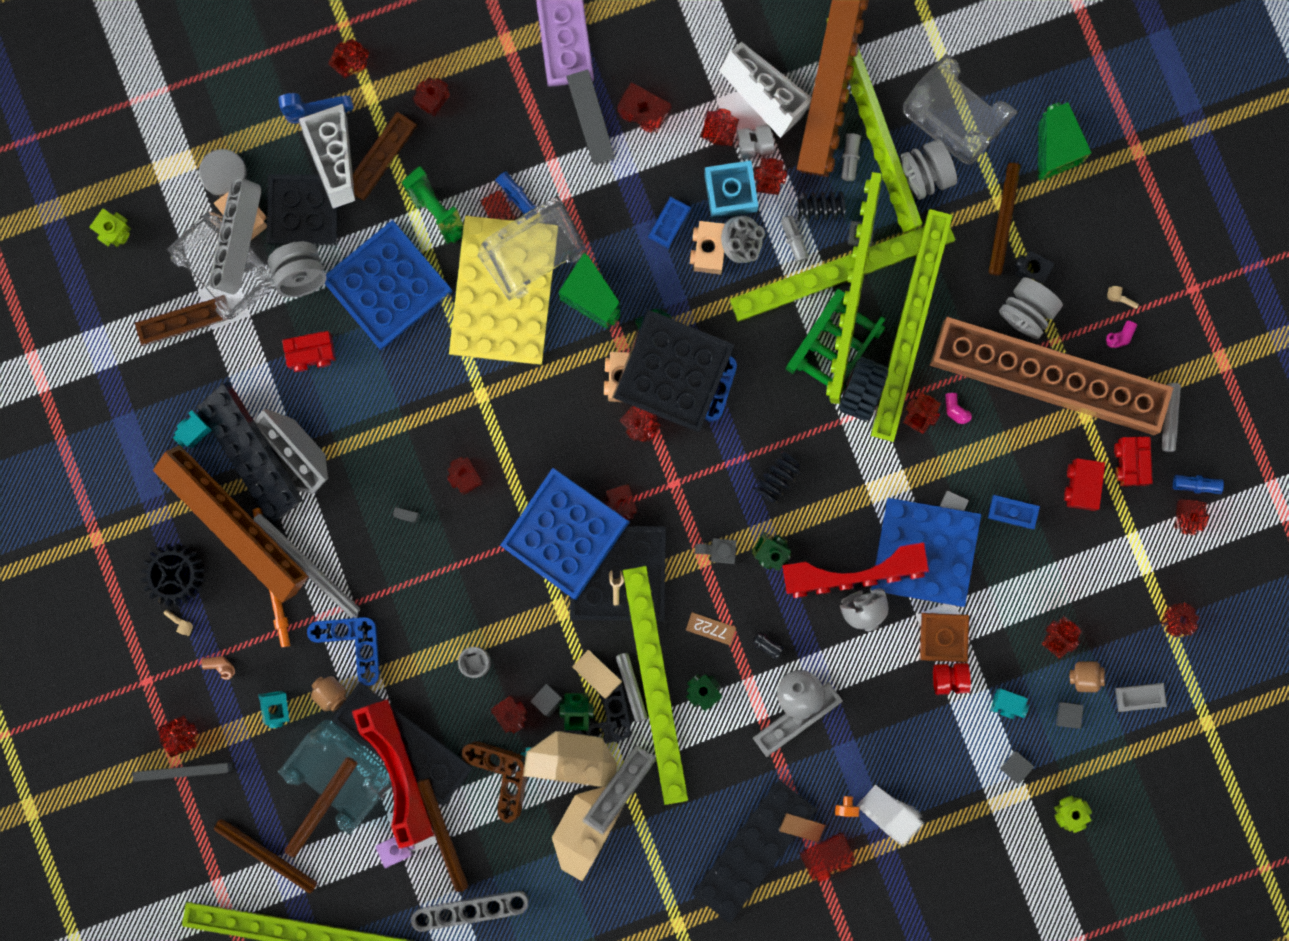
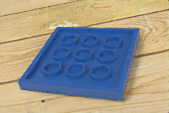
(386, 285)
(564, 533)
(949, 548)

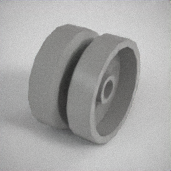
(296, 269)

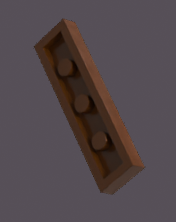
(382, 155)
(178, 322)

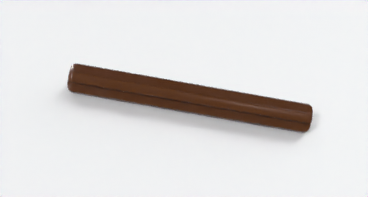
(1004, 219)
(321, 806)
(442, 836)
(265, 856)

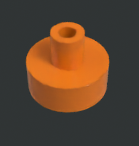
(847, 808)

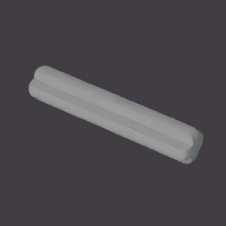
(1171, 420)
(631, 687)

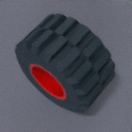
(863, 389)

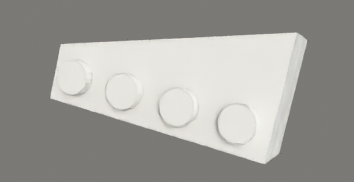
(765, 89)
(330, 148)
(894, 818)

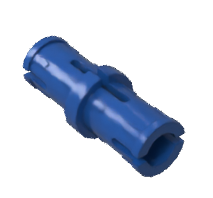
(515, 193)
(1198, 484)

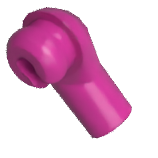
(1121, 338)
(954, 411)

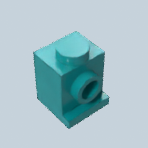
(191, 430)
(1009, 704)
(281, 715)

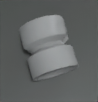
(755, 141)
(474, 662)

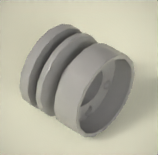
(931, 168)
(1031, 308)

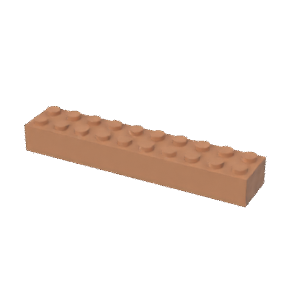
(1051, 376)

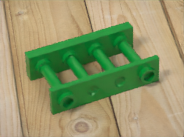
(421, 194)
(825, 324)

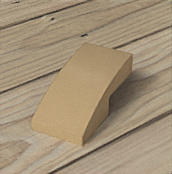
(597, 674)

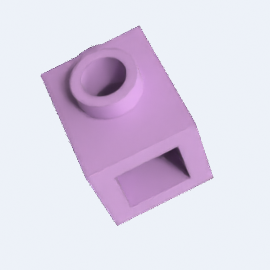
(391, 854)

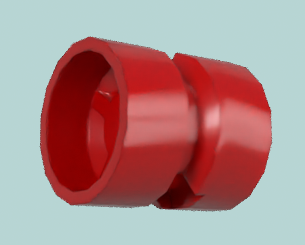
(951, 678)

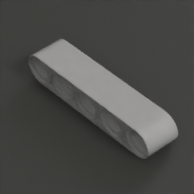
(235, 235)
(459, 915)

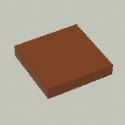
(944, 637)

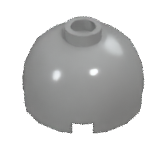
(865, 610)
(800, 694)

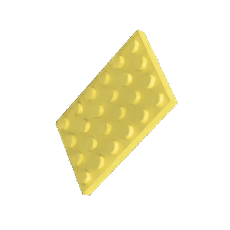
(483, 317)

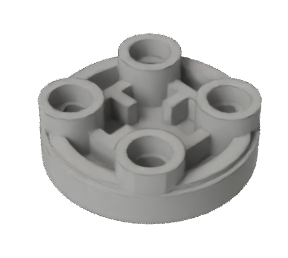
(220, 169)
(742, 239)

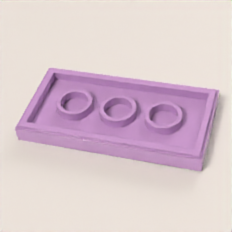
(564, 39)

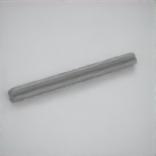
(309, 568)

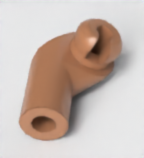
(221, 664)

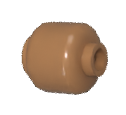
(1087, 676)
(328, 693)

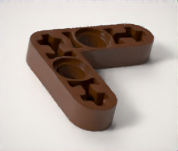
(505, 768)

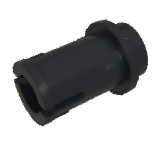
(767, 645)

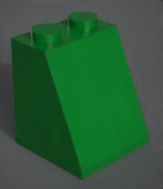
(1060, 142)
(590, 294)

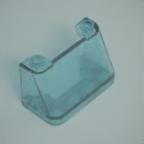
(320, 758)

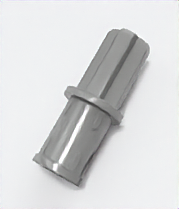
(850, 157)
(794, 238)

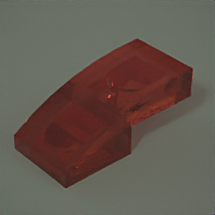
(497, 207)

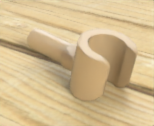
(1115, 293)
(616, 583)
(184, 626)

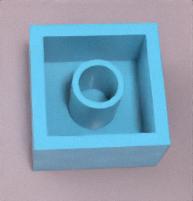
(731, 189)

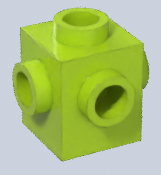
(111, 228)
(1065, 810)

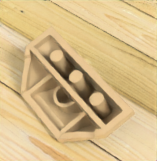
(571, 759)
(576, 841)

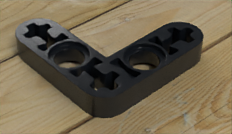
(608, 726)

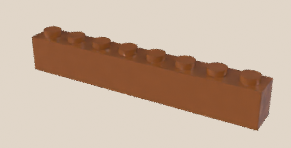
(831, 87)
(230, 523)

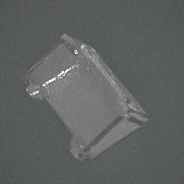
(955, 113)
(531, 247)
(196, 252)

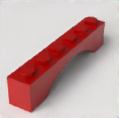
(904, 562)
(378, 727)

